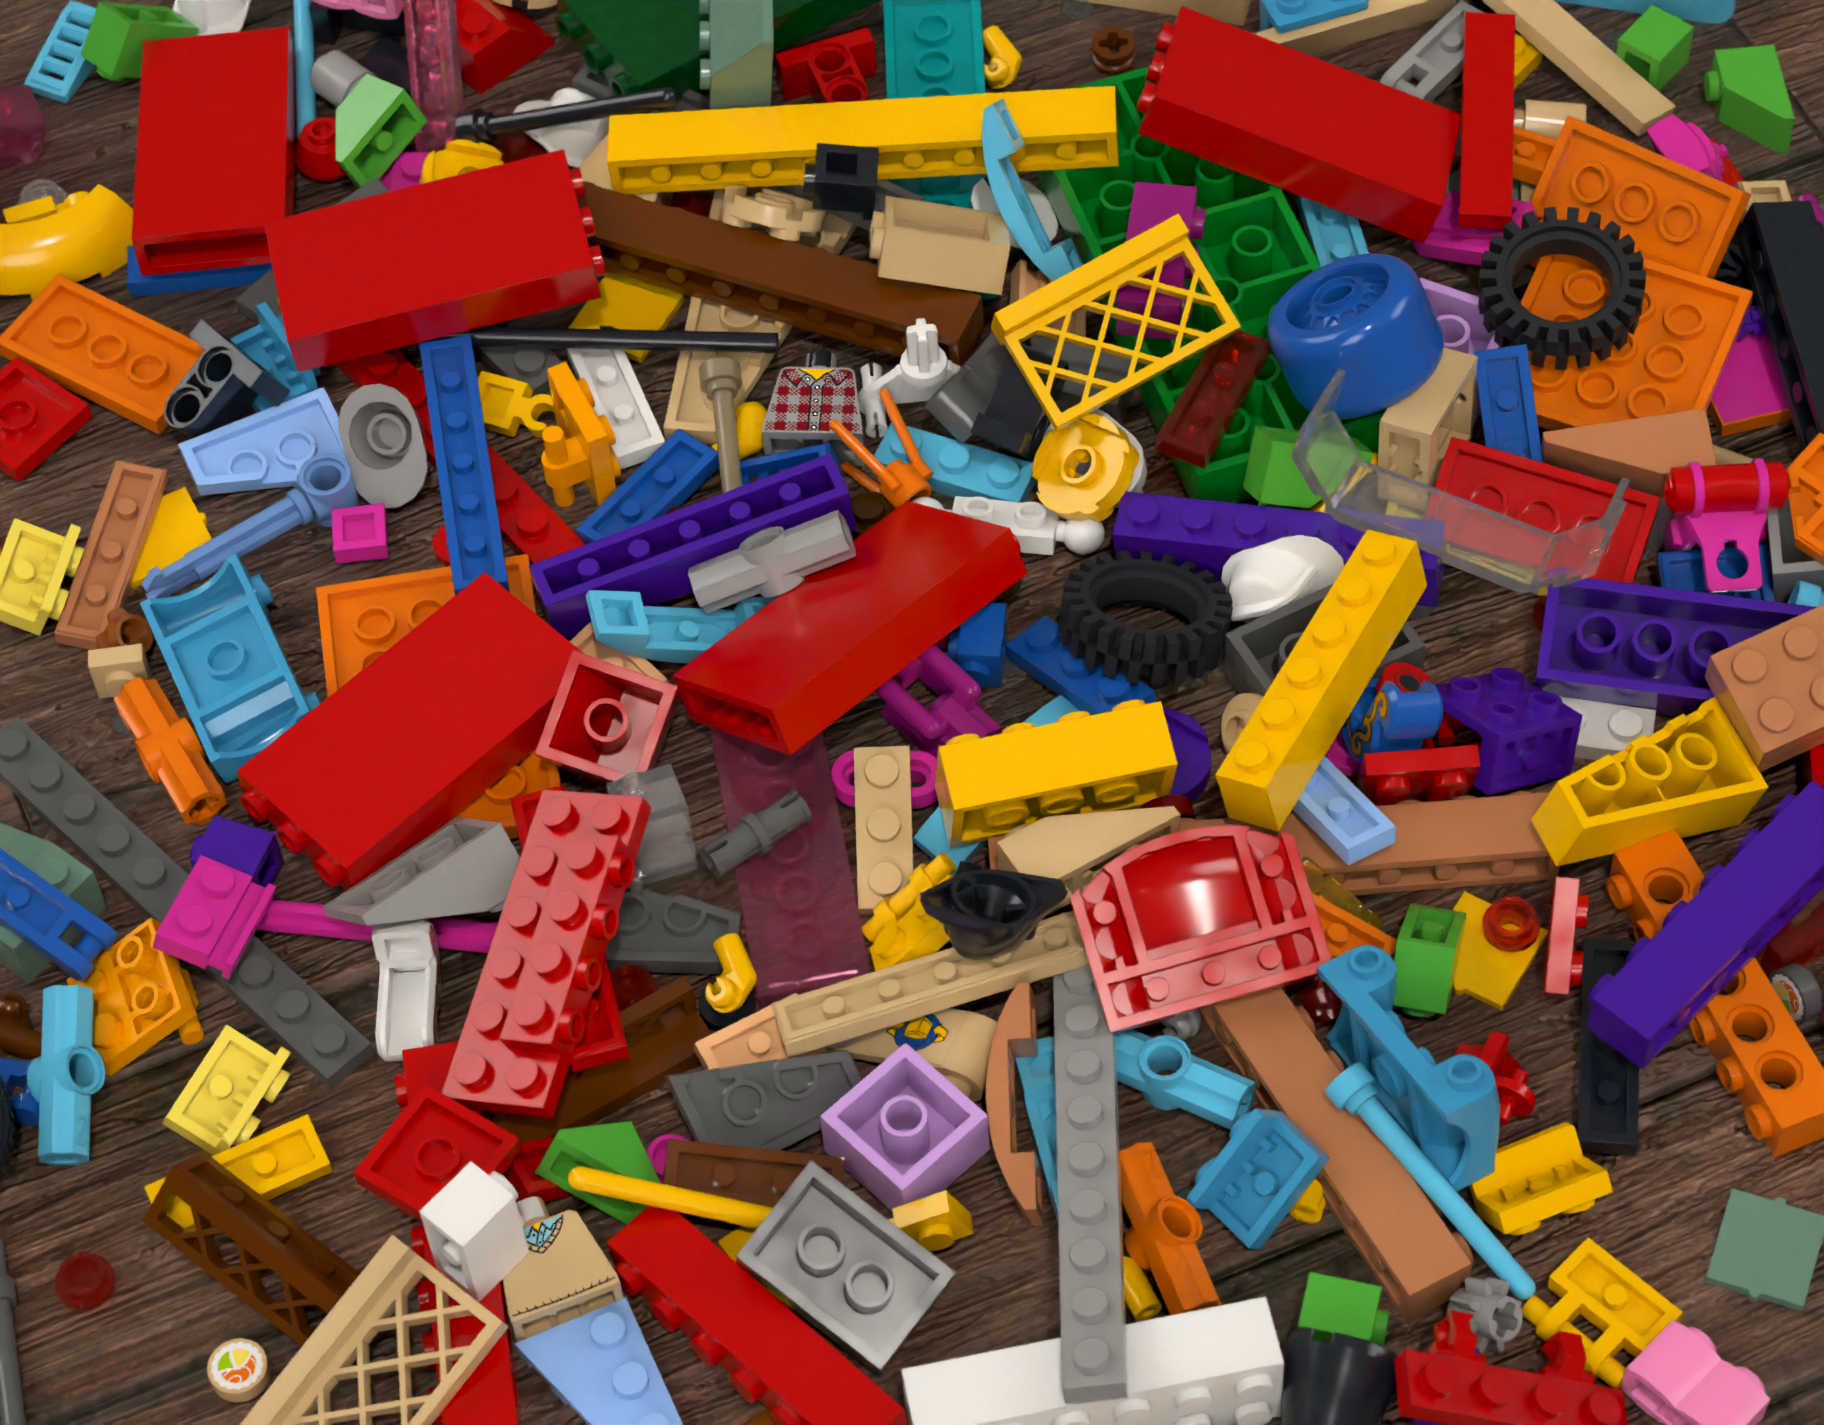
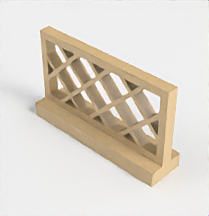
(346, 1337)

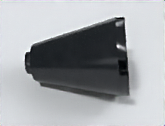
(1335, 1380)

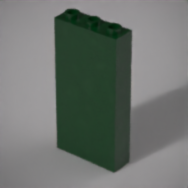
(657, 41)

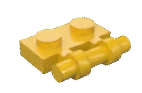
(901, 925)
(1609, 1298)

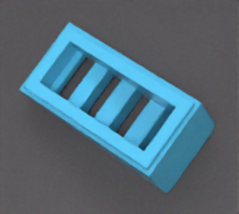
(69, 28)

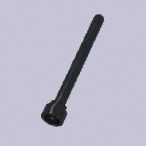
(485, 127)

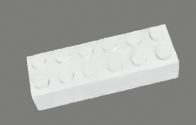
(1180, 1371)

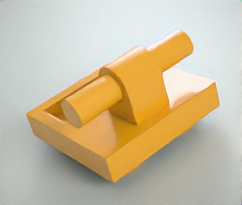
(579, 443)
(139, 998)

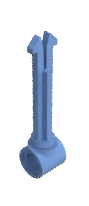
(322, 485)

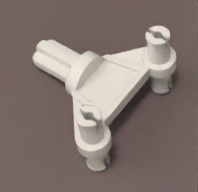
(915, 379)

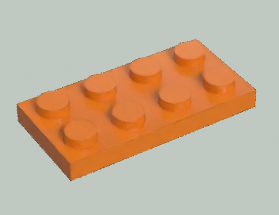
(1662, 204)
(101, 351)

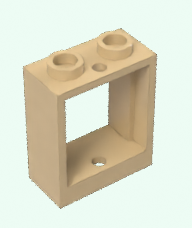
(940, 245)
(1420, 426)

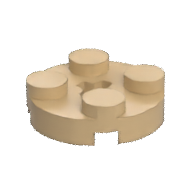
(782, 212)

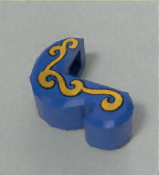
(1392, 719)

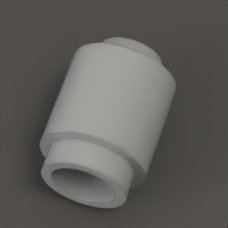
(336, 76)

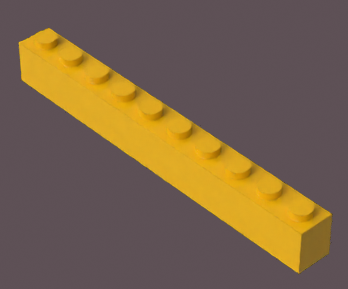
(911, 134)

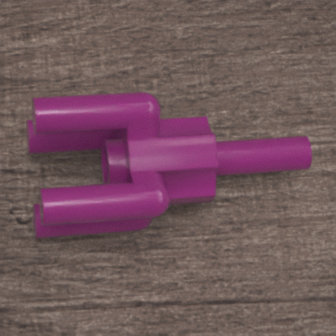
(949, 716)

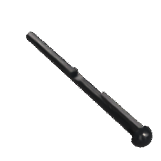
(618, 339)

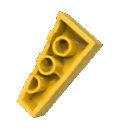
(1679, 778)

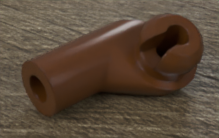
(16, 1029)

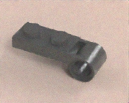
(970, 388)

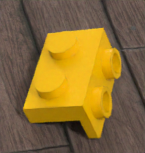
(1538, 1181)

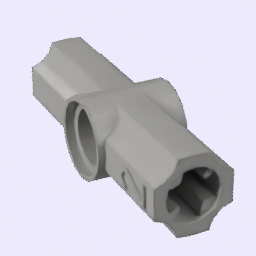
(772, 562)

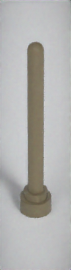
(721, 381)

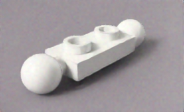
(1030, 522)

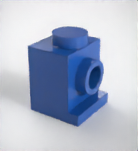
(980, 645)

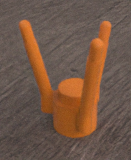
(898, 480)

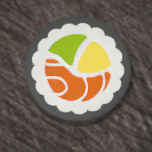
(1797, 991)

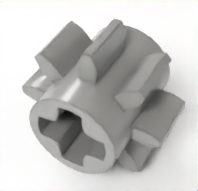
(1495, 1315)

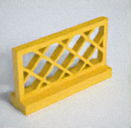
(1091, 283)

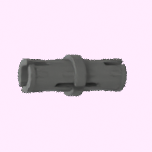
(755, 834)

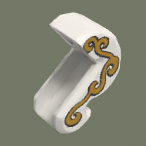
(407, 987)

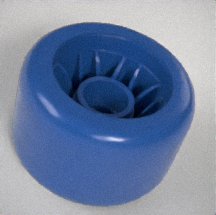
(1361, 318)

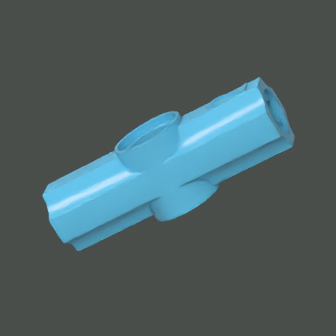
(66, 1075)
(1194, 1086)

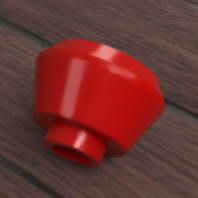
(317, 150)

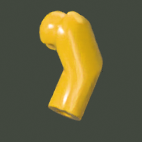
(1005, 58)
(749, 428)
(737, 976)

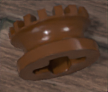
(1113, 62)

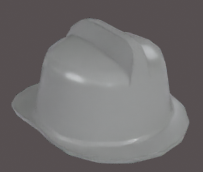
(383, 445)

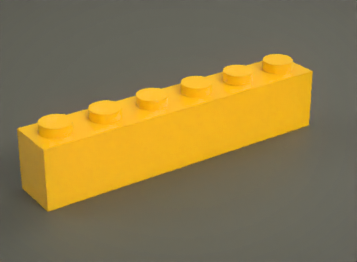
(1321, 680)

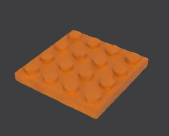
(1663, 367)

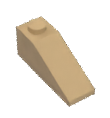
(1081, 844)

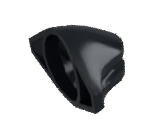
(991, 909)

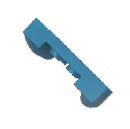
(229, 665)
(1442, 1107)

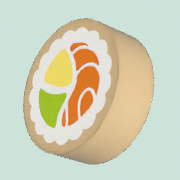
(239, 1370)

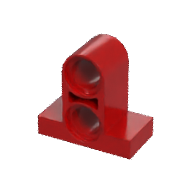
(828, 68)

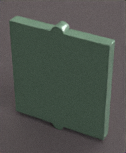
(1766, 1250)

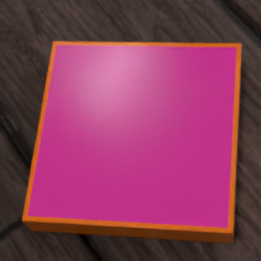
(1748, 390)

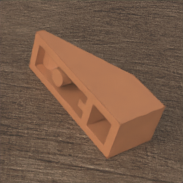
(1633, 448)

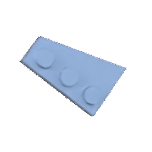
(264, 447)
(602, 1368)

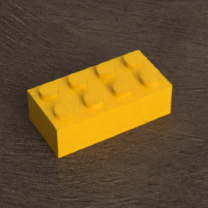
(1054, 770)

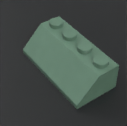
(739, 52)

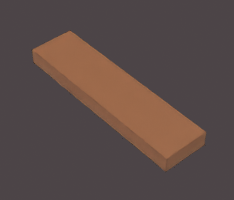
(111, 552)

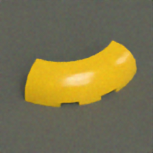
(71, 243)

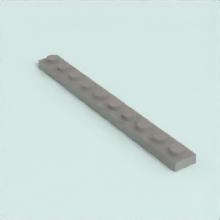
(1088, 1195)

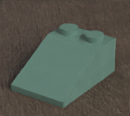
(60, 871)

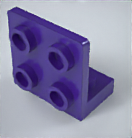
(1523, 728)

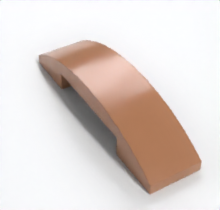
(1012, 1039)

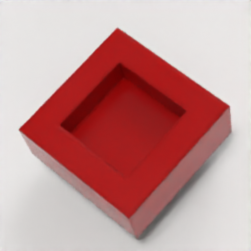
(523, 1176)

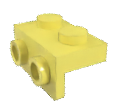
(32, 573)
(225, 1091)

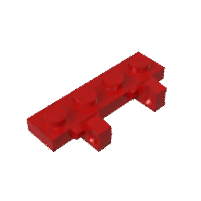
(1459, 1389)

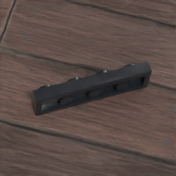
(1605, 1077)

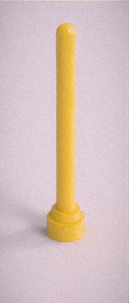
(667, 1197)

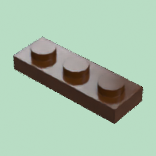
(739, 1171)

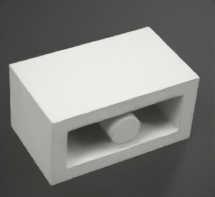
(475, 1230)

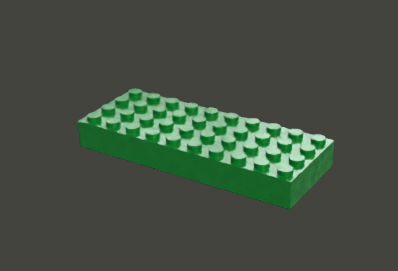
(1248, 249)

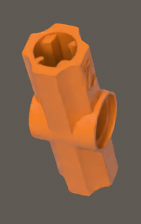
(170, 751)
(1164, 1232)

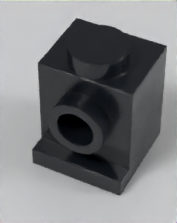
(843, 178)

